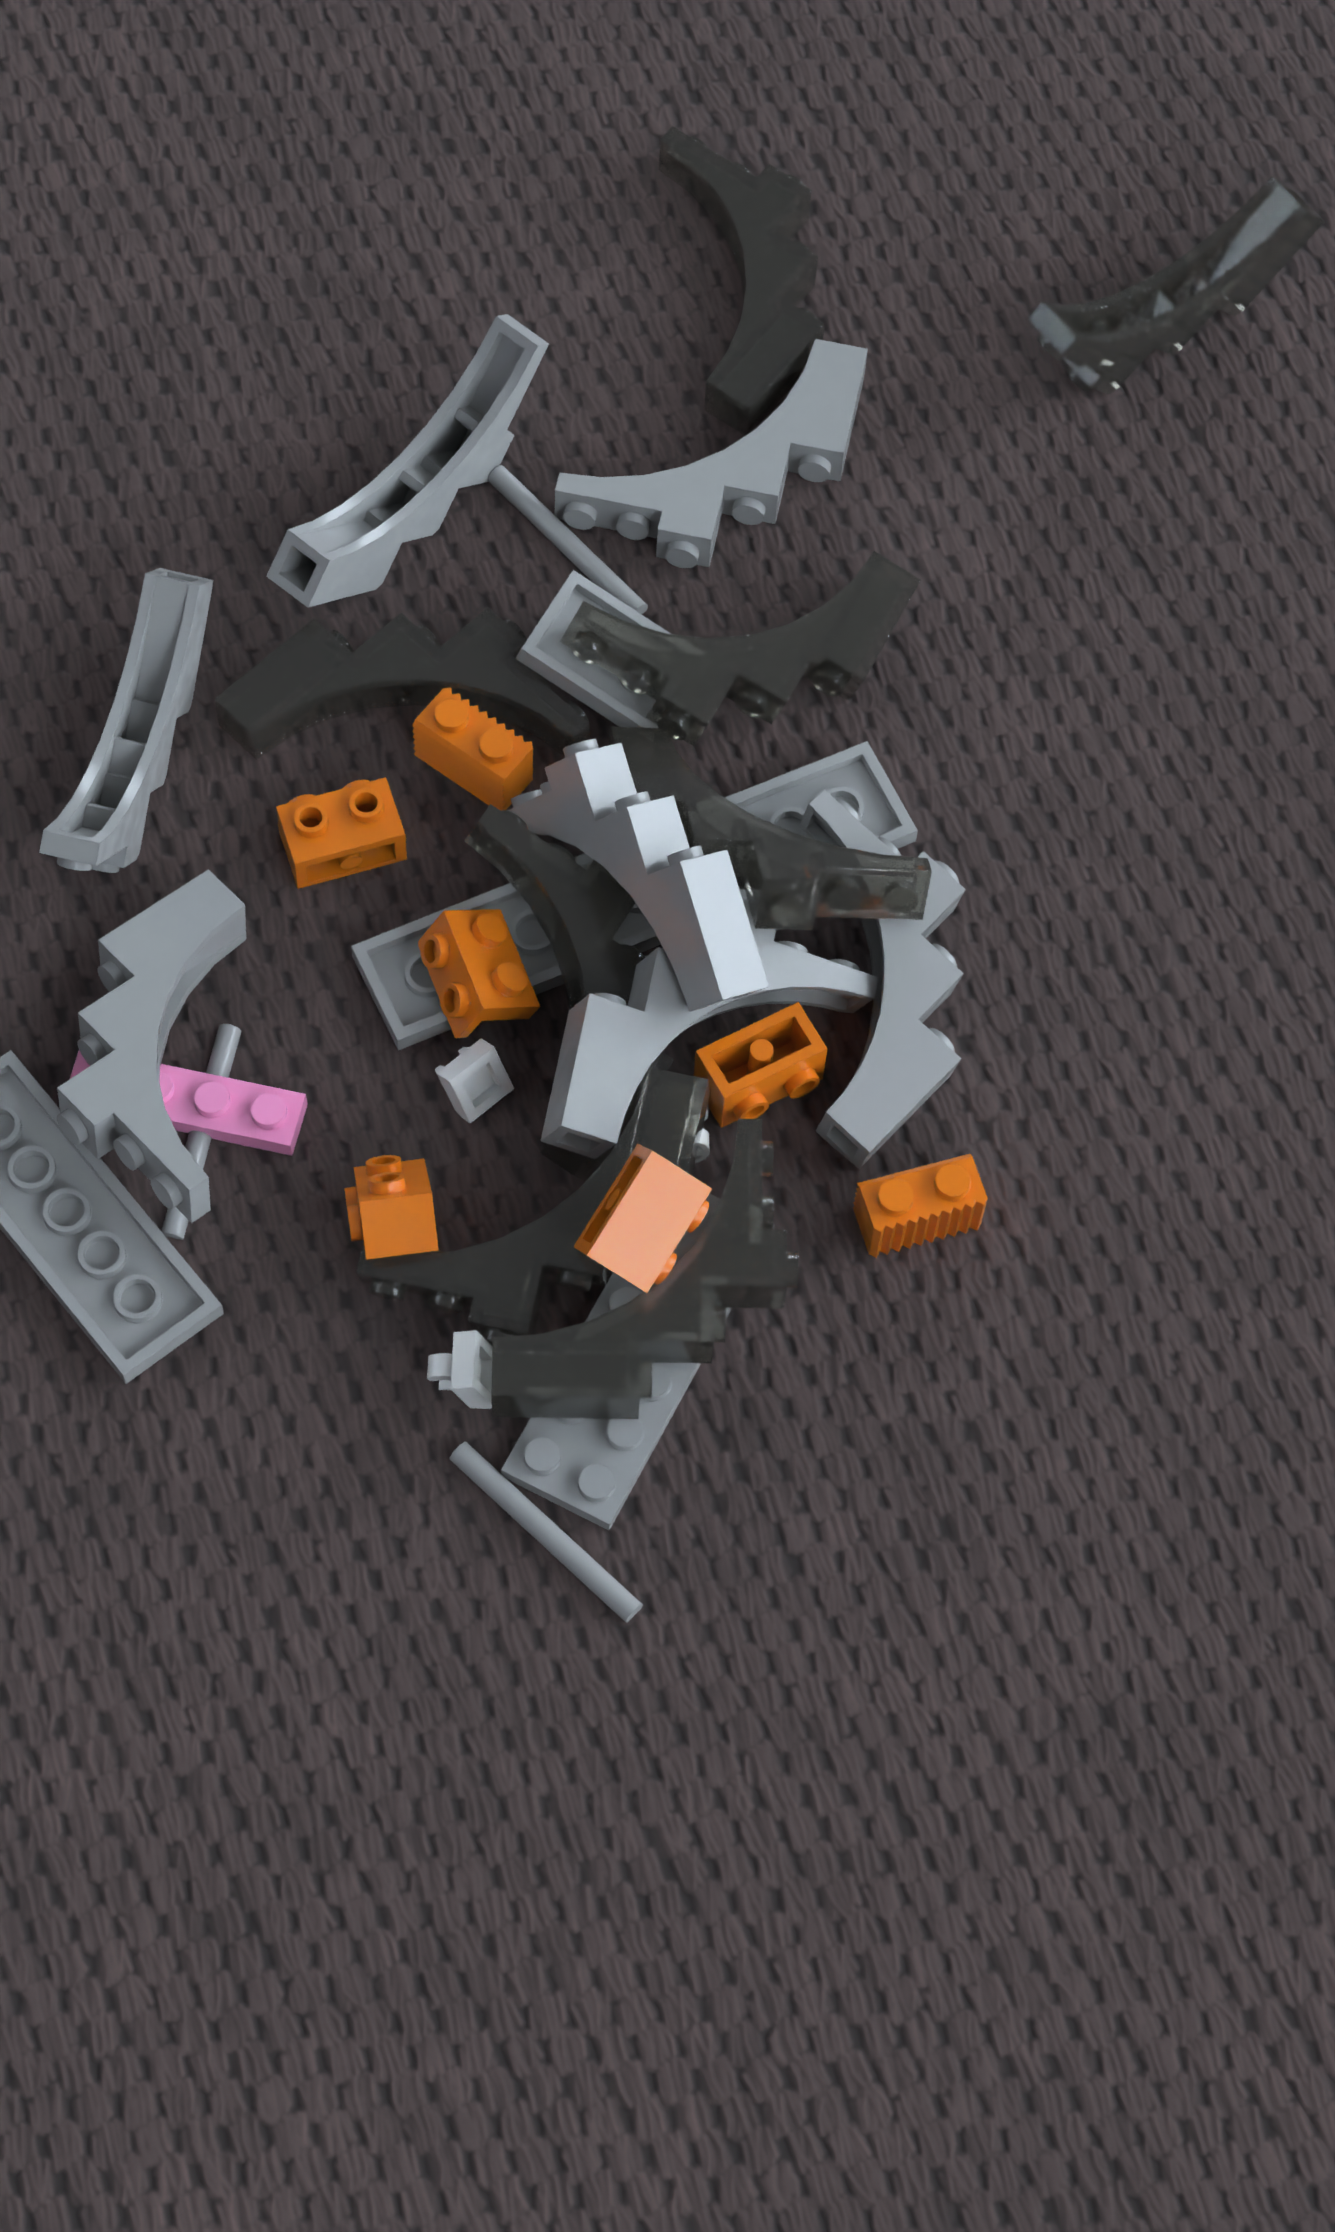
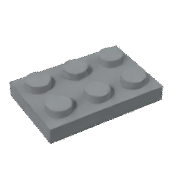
(580, 679)

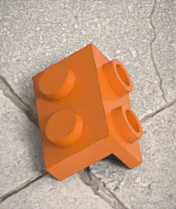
(476, 969)

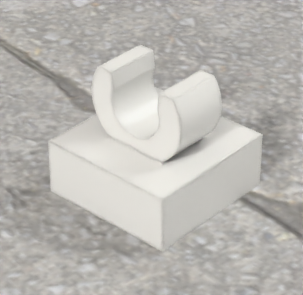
(475, 1080)
(466, 1369)

